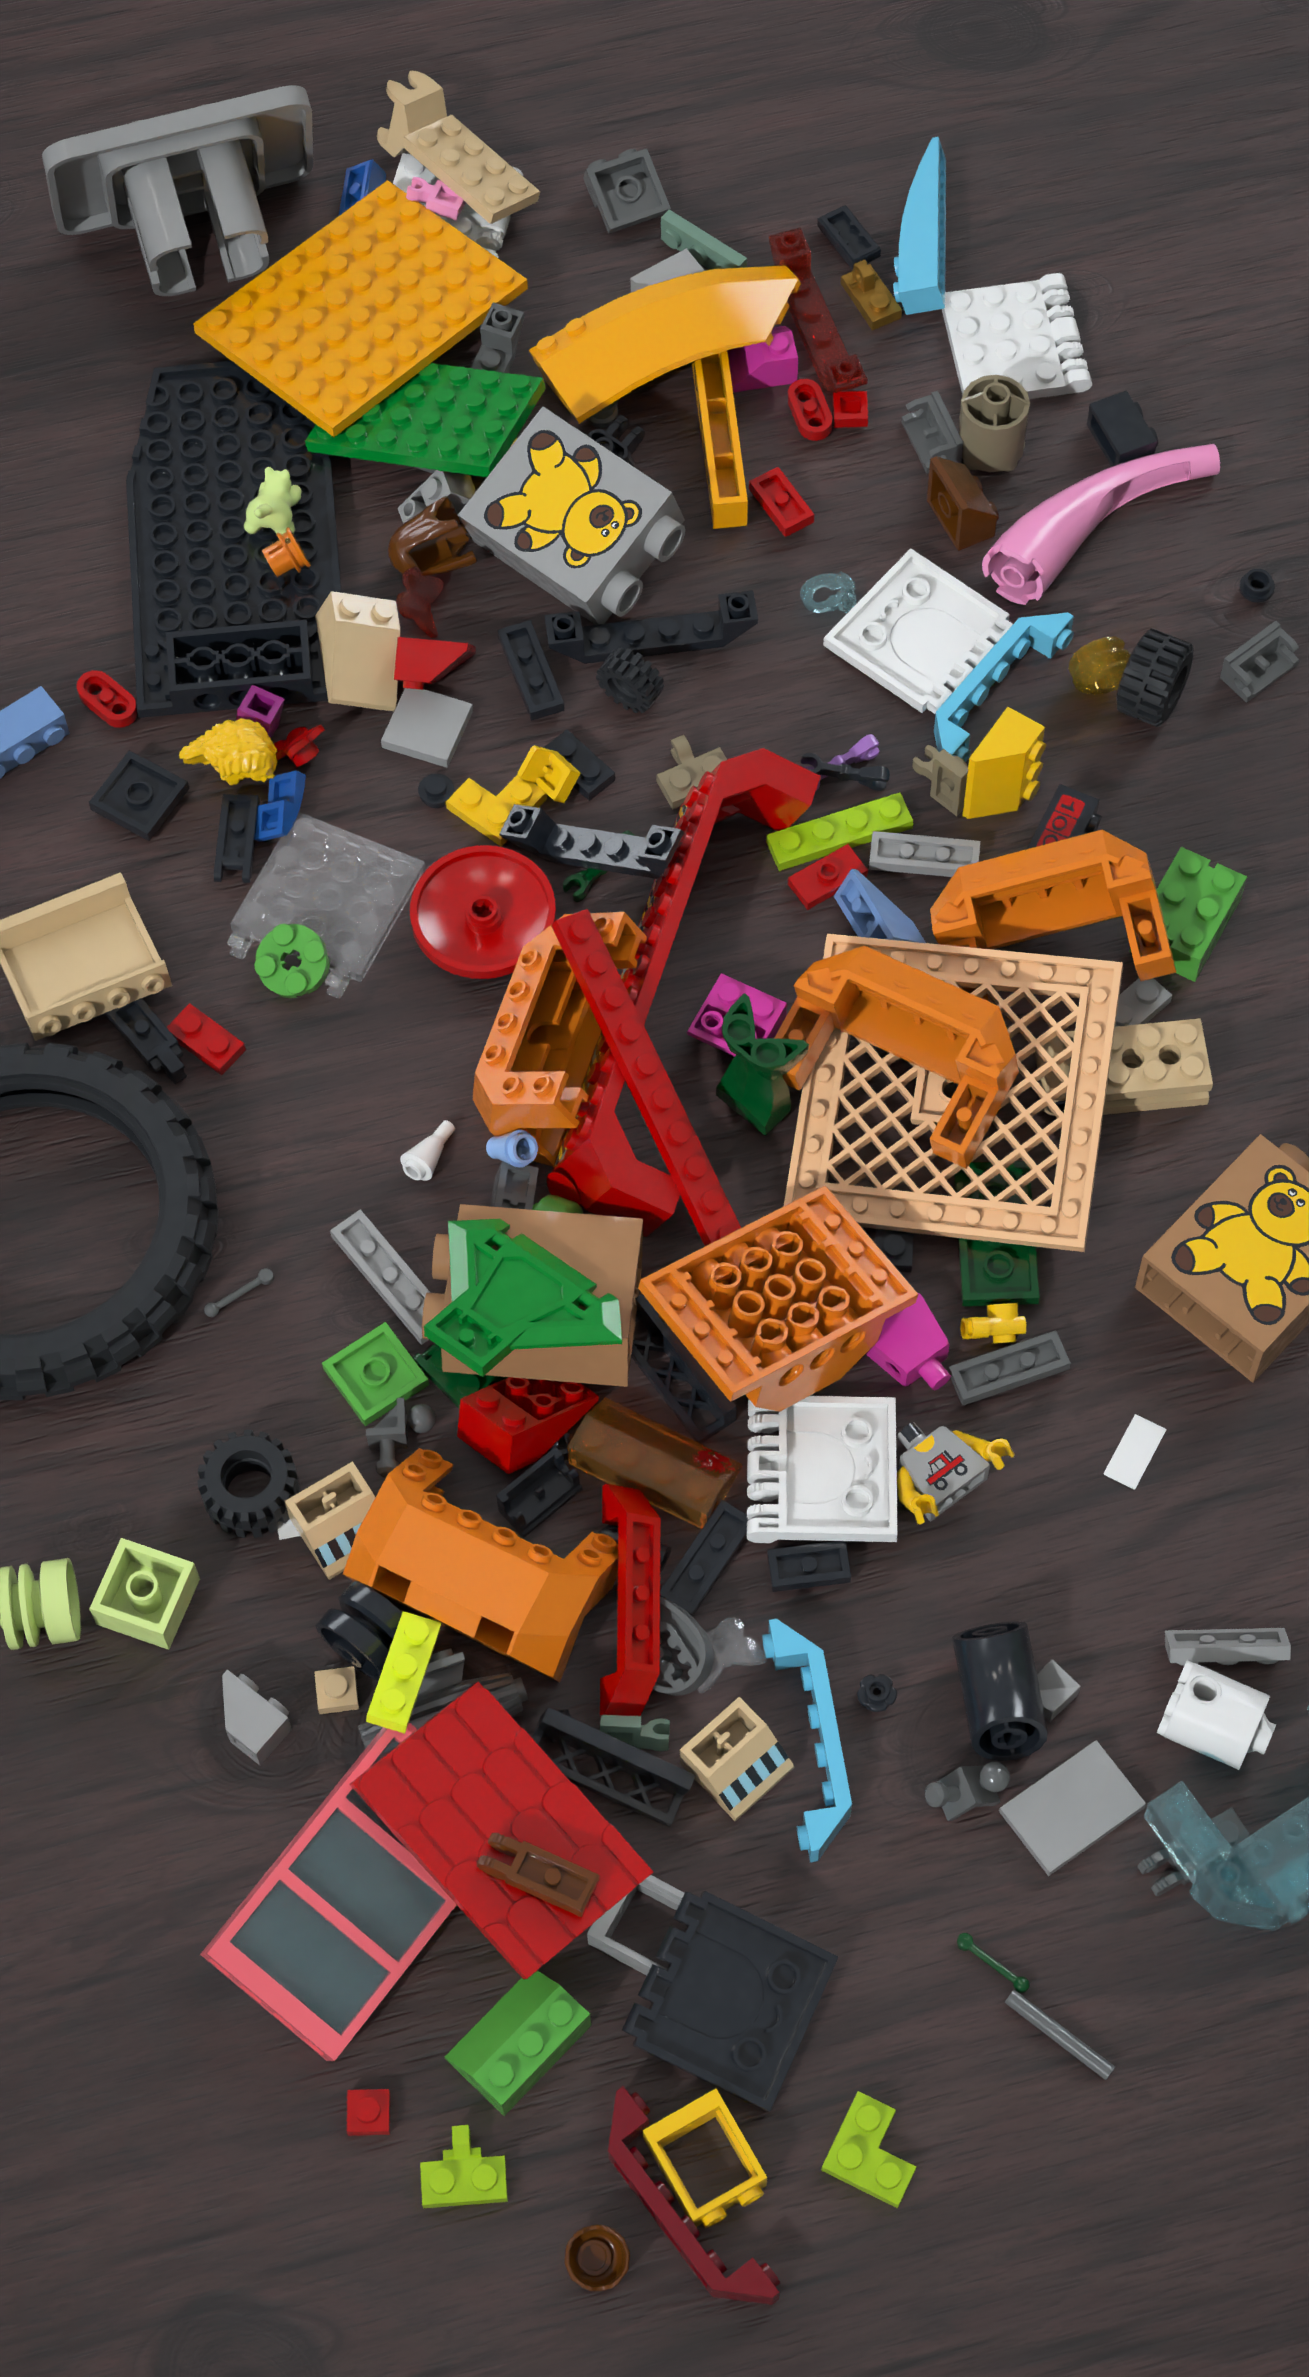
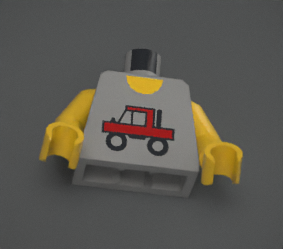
(943, 1468)

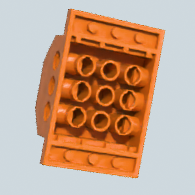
(781, 1301)

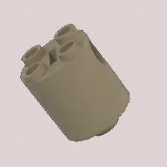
(993, 423)

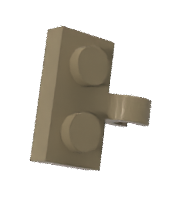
(947, 777)
(678, 780)

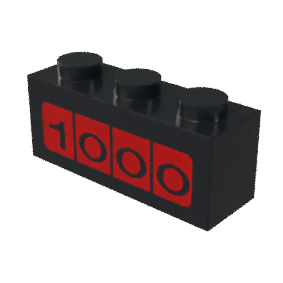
(1066, 817)

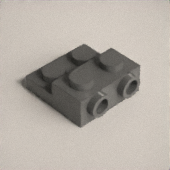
(626, 189)

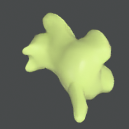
(273, 503)

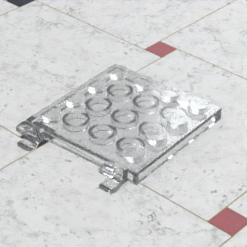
(336, 887)

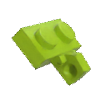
(463, 2175)

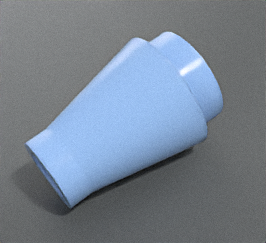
(514, 1148)

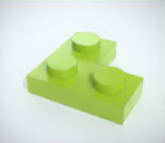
(857, 2155)

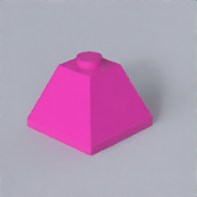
(765, 365)

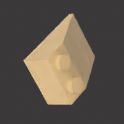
(359, 650)

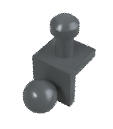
(392, 1432)
(968, 1789)

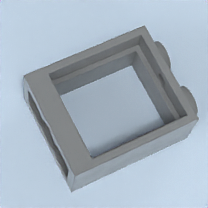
(602, 1929)

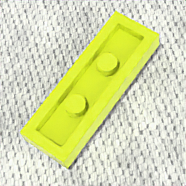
(403, 1672)

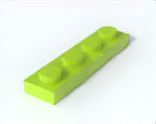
(831, 832)

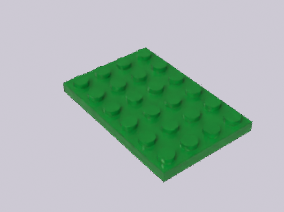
(440, 421)

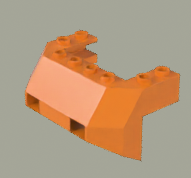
(545, 1039)
(475, 1573)

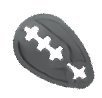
(694, 1647)

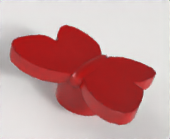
(299, 745)

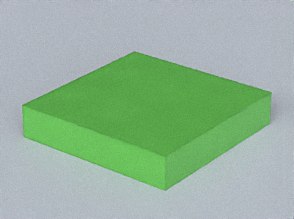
(375, 1373)

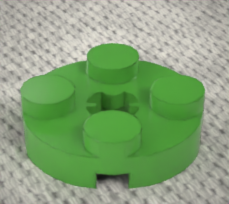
(285, 941)

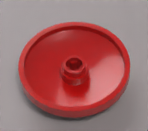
(480, 910)

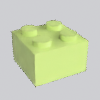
(144, 1593)

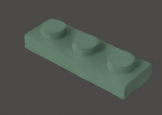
(705, 248)

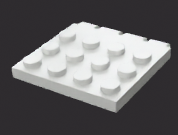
(918, 632)

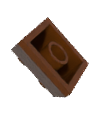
(960, 503)

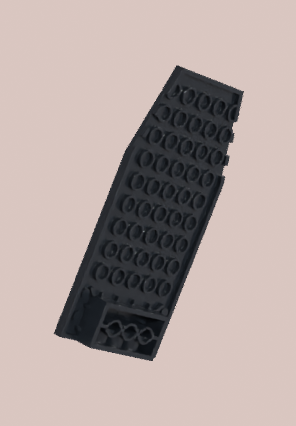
(201, 589)

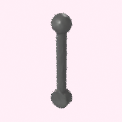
(264, 1277)

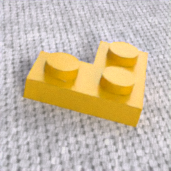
(489, 812)

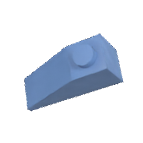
(872, 912)

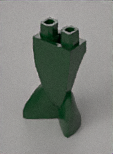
(754, 1077)

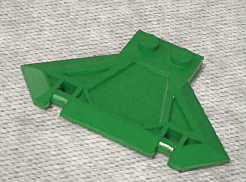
(515, 1299)

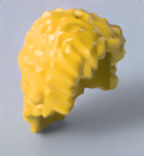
(235, 751)

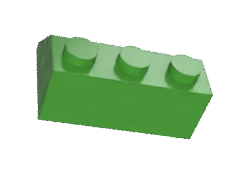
(519, 2040)

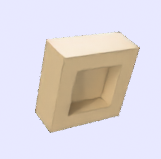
(336, 1690)

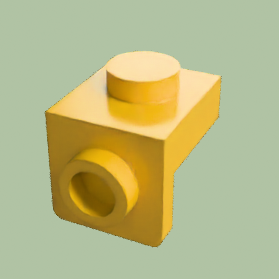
(549, 772)

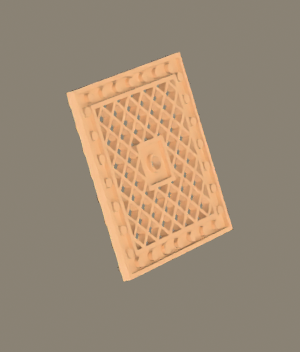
(993, 1220)

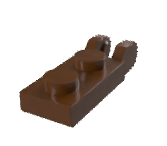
(541, 1874)

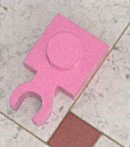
(438, 197)

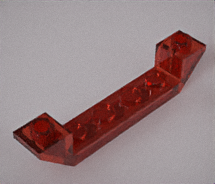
(812, 318)

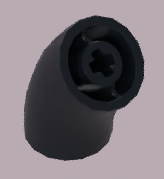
(1000, 1690)

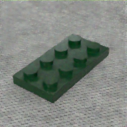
(996, 1270)

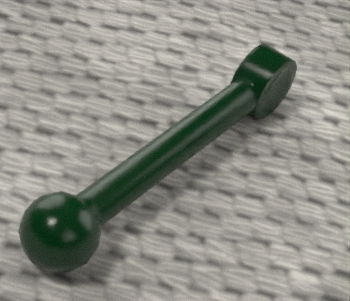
(965, 1943)

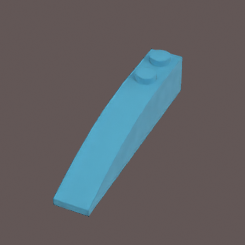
(923, 237)

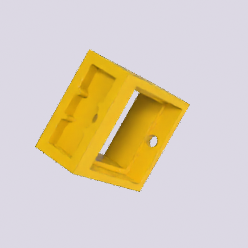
(683, 2122)

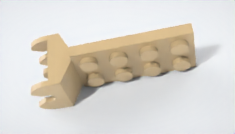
(452, 150)

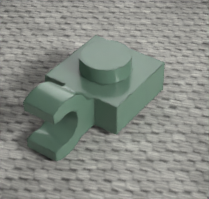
(629, 1730)

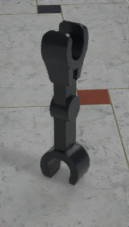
(872, 777)

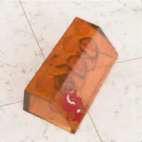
(652, 1458)

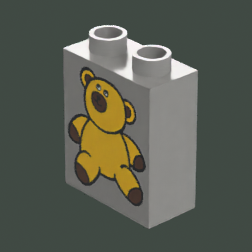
(574, 518)

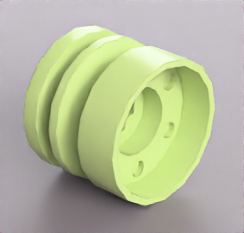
(40, 1603)

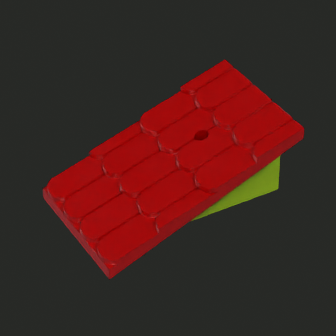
(483, 1775)

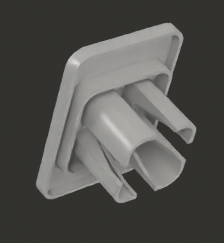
(180, 166)

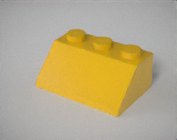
(1004, 766)

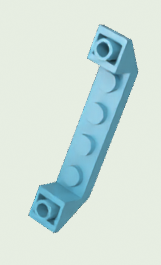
(1041, 632)
(790, 1651)

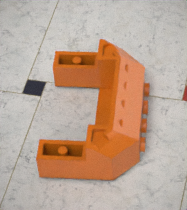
(1053, 892)
(917, 1021)

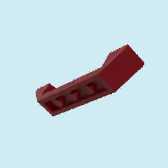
(748, 2282)

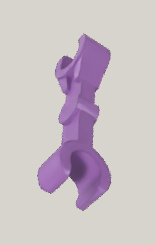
(863, 750)

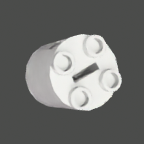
(1216, 1716)

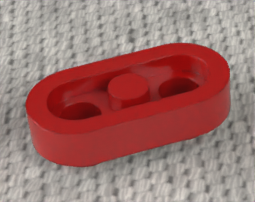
(811, 412)
(109, 700)

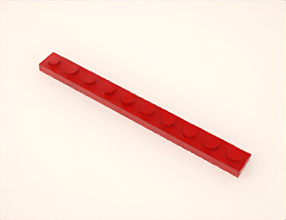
(646, 1076)

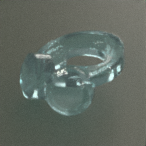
(843, 600)

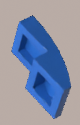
(283, 806)

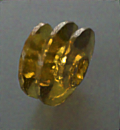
(1099, 665)

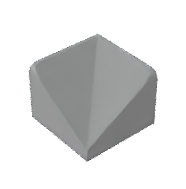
(1056, 1689)

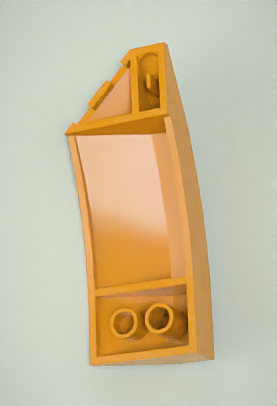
(659, 331)

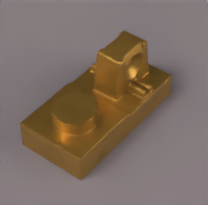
(871, 296)

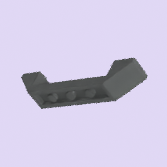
(499, 341)

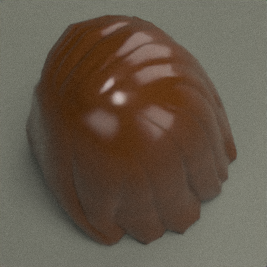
(431, 541)

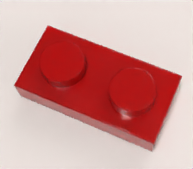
(781, 501)
(206, 1039)

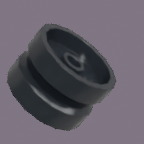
(361, 1629)

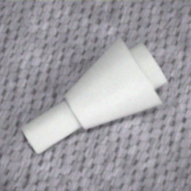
(422, 1158)

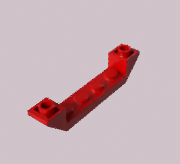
(638, 1601)

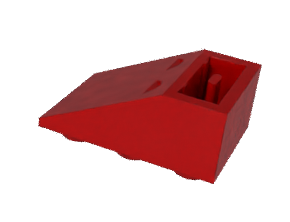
(521, 1418)

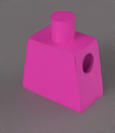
(913, 1347)

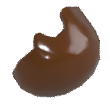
(597, 2257)

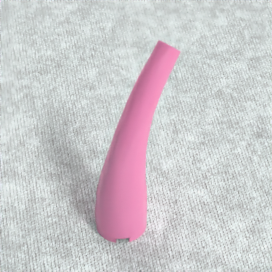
(1048, 536)

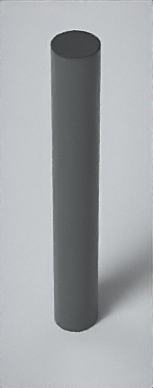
(1060, 2034)

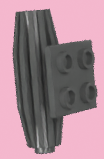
(444, 1684)

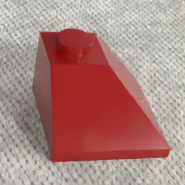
(428, 660)

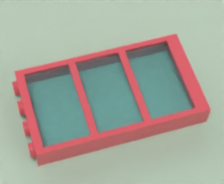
(332, 1918)

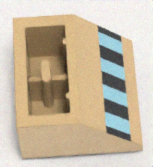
(330, 1516)
(736, 1759)

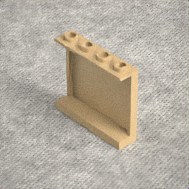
(79, 957)

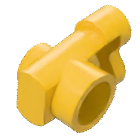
(1001, 1324)

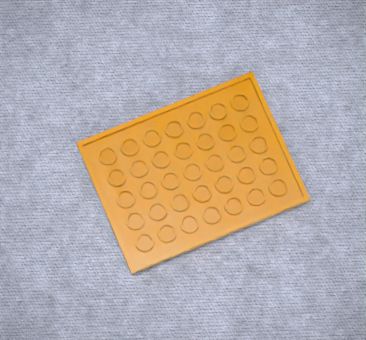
(360, 307)

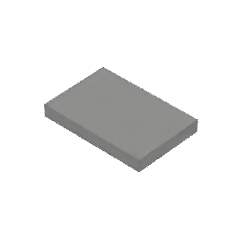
(1072, 1807)

